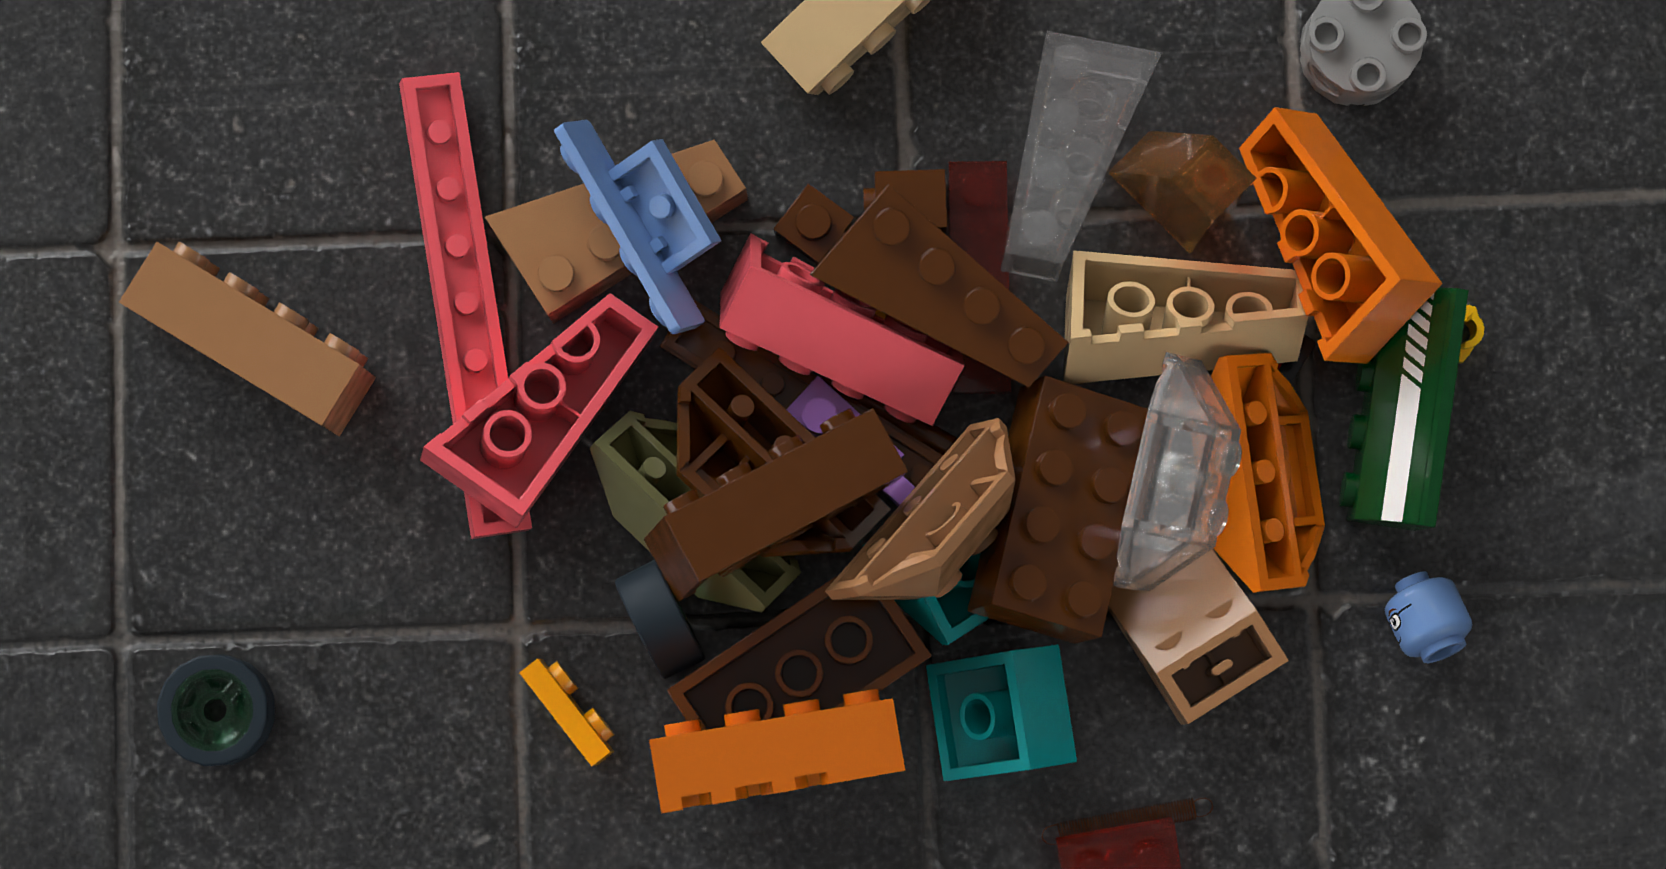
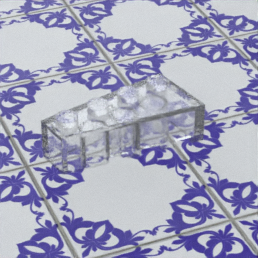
(1073, 132)

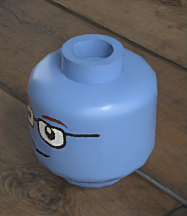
(1428, 617)

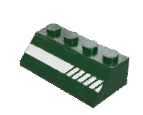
(1406, 419)

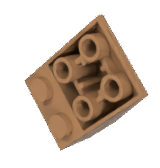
(1197, 636)

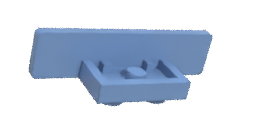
(649, 214)

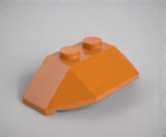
(1276, 491)

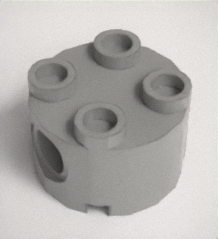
(1361, 48)

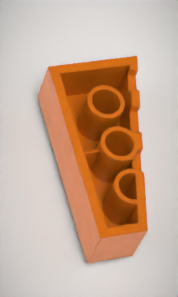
(1345, 245)
(776, 753)

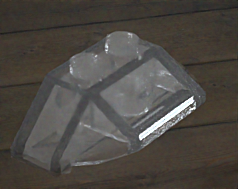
(1178, 477)

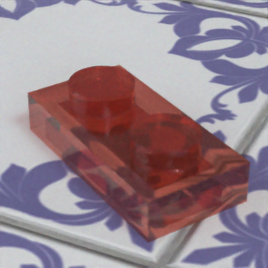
(1122, 847)

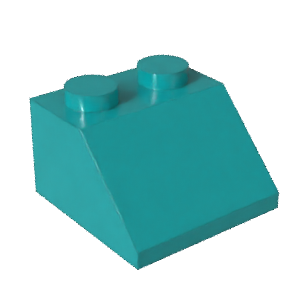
(1001, 713)

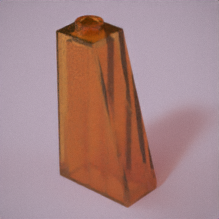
(1184, 182)

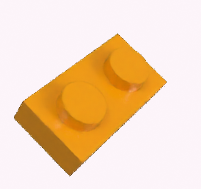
(554, 690)

